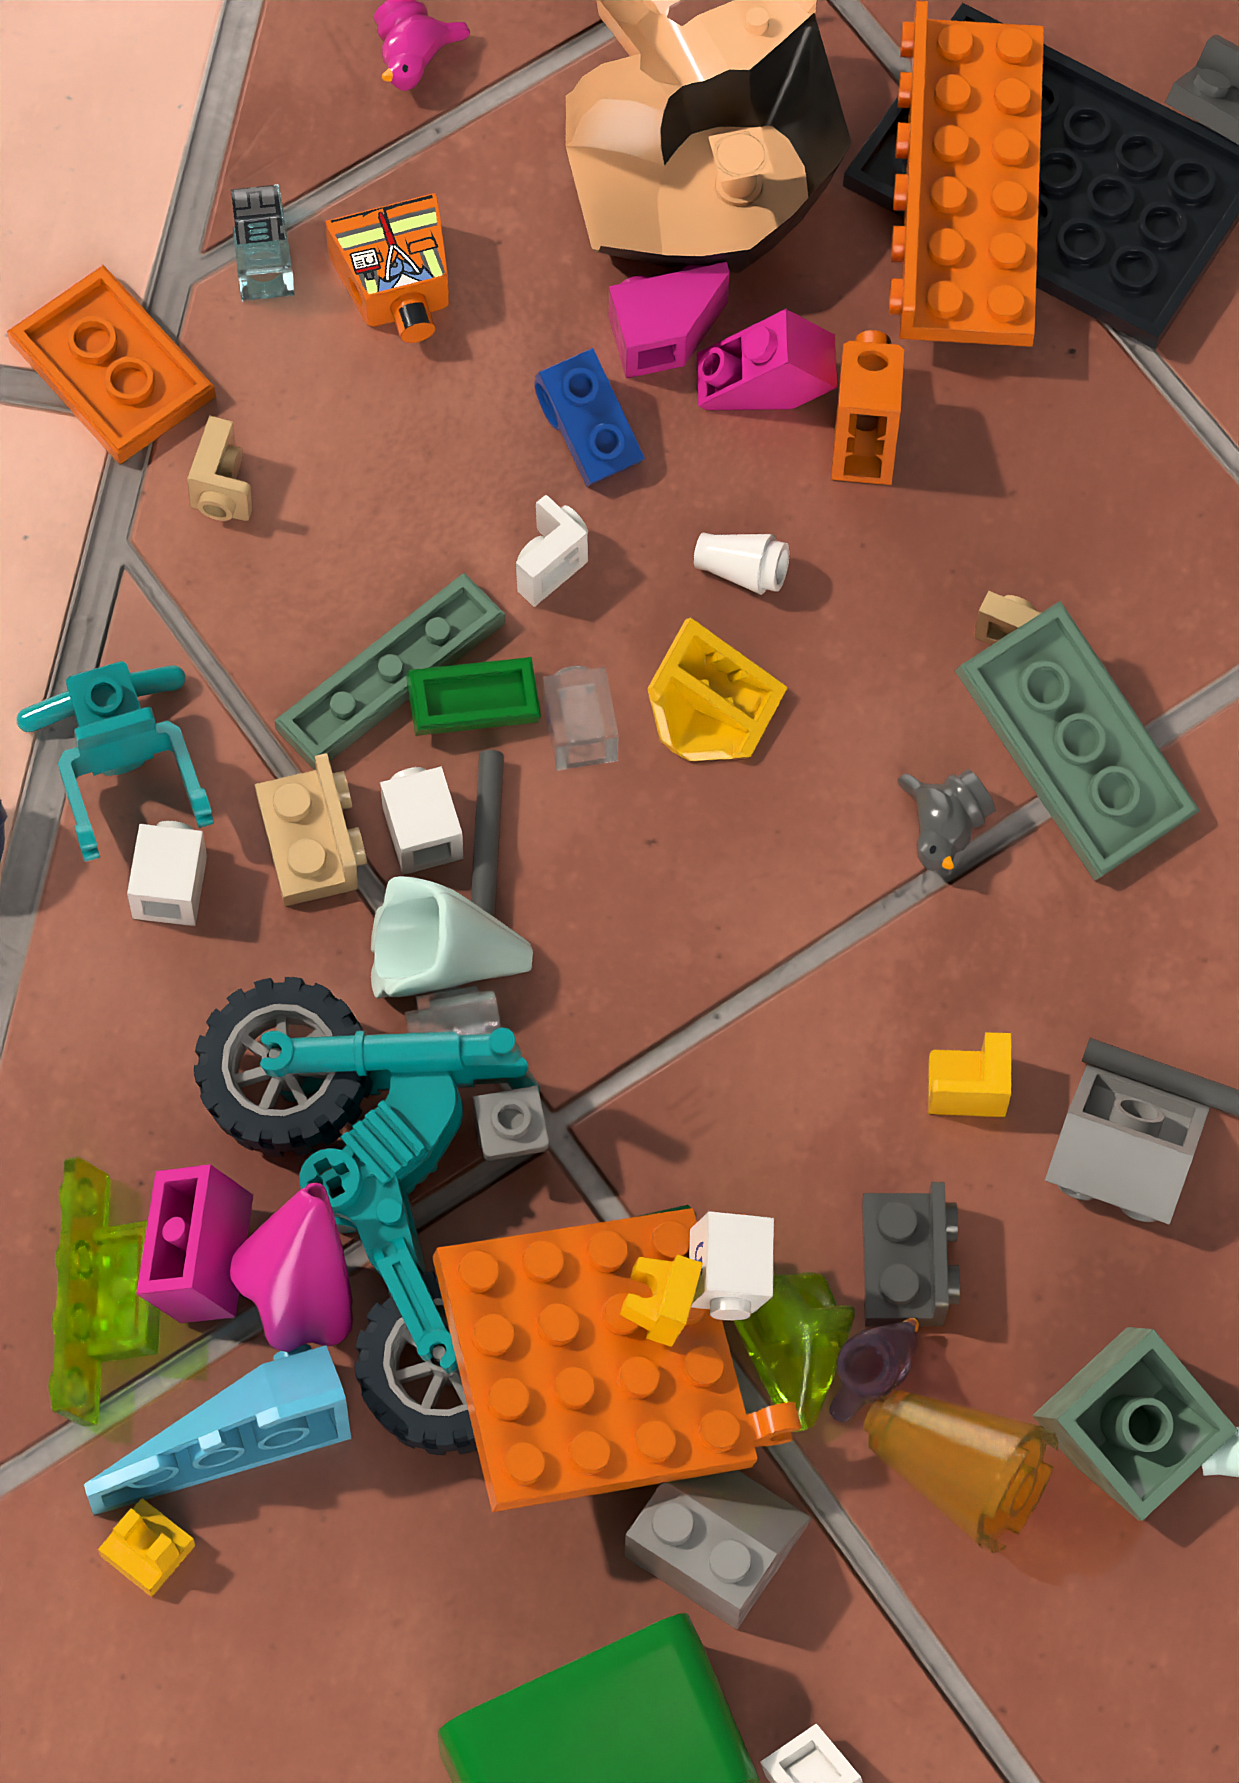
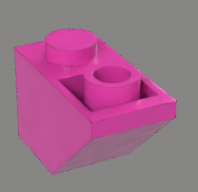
(665, 316)
(768, 366)

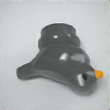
(947, 815)

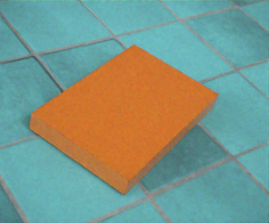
(111, 364)

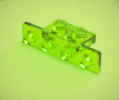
(97, 1299)

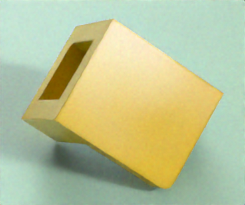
(971, 1080)

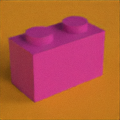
(189, 1243)

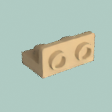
(309, 834)

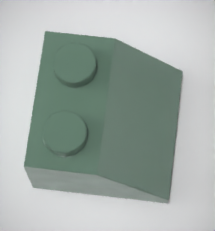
(1136, 1421)

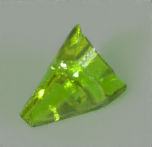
(798, 1341)

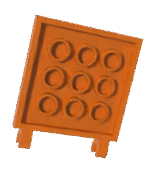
(574, 1392)

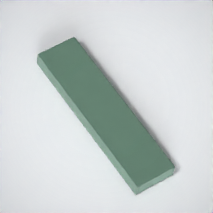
(376, 678)

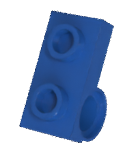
(587, 413)

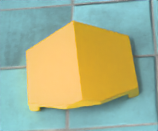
(711, 697)

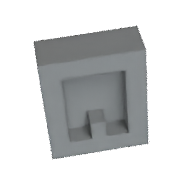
(510, 1123)

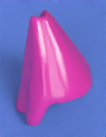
(297, 1273)

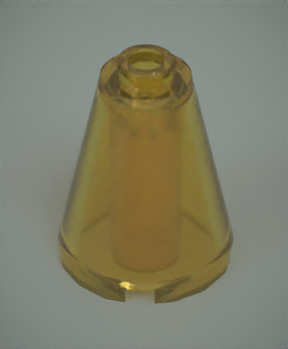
(965, 1461)

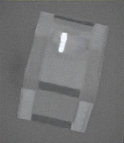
(580, 717)

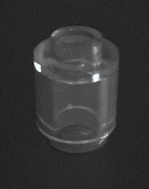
(455, 1010)

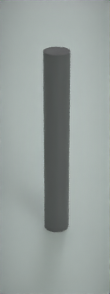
(487, 830)
(1162, 1076)

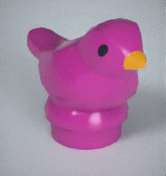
(412, 40)

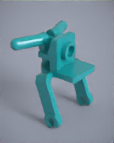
(114, 735)

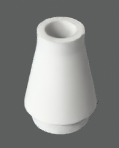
(744, 559)

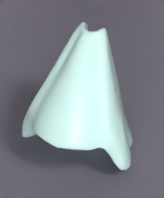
(438, 940)

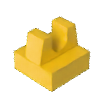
(673, 1292)
(146, 1547)

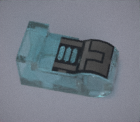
(261, 242)

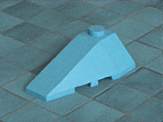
(257, 1420)

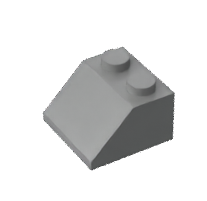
(1127, 1145)
(715, 1540)

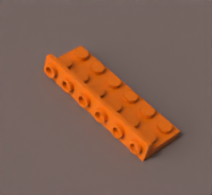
(968, 181)

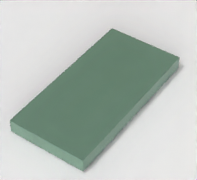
(1077, 740)

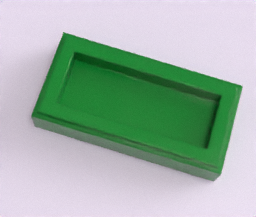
(473, 696)

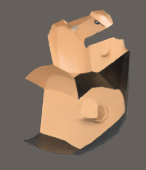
(704, 133)

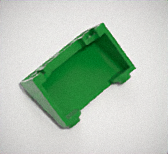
(614, 1716)

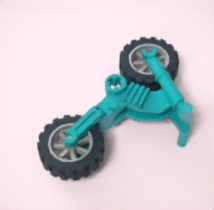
(376, 1168)

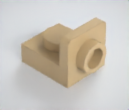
(214, 474)

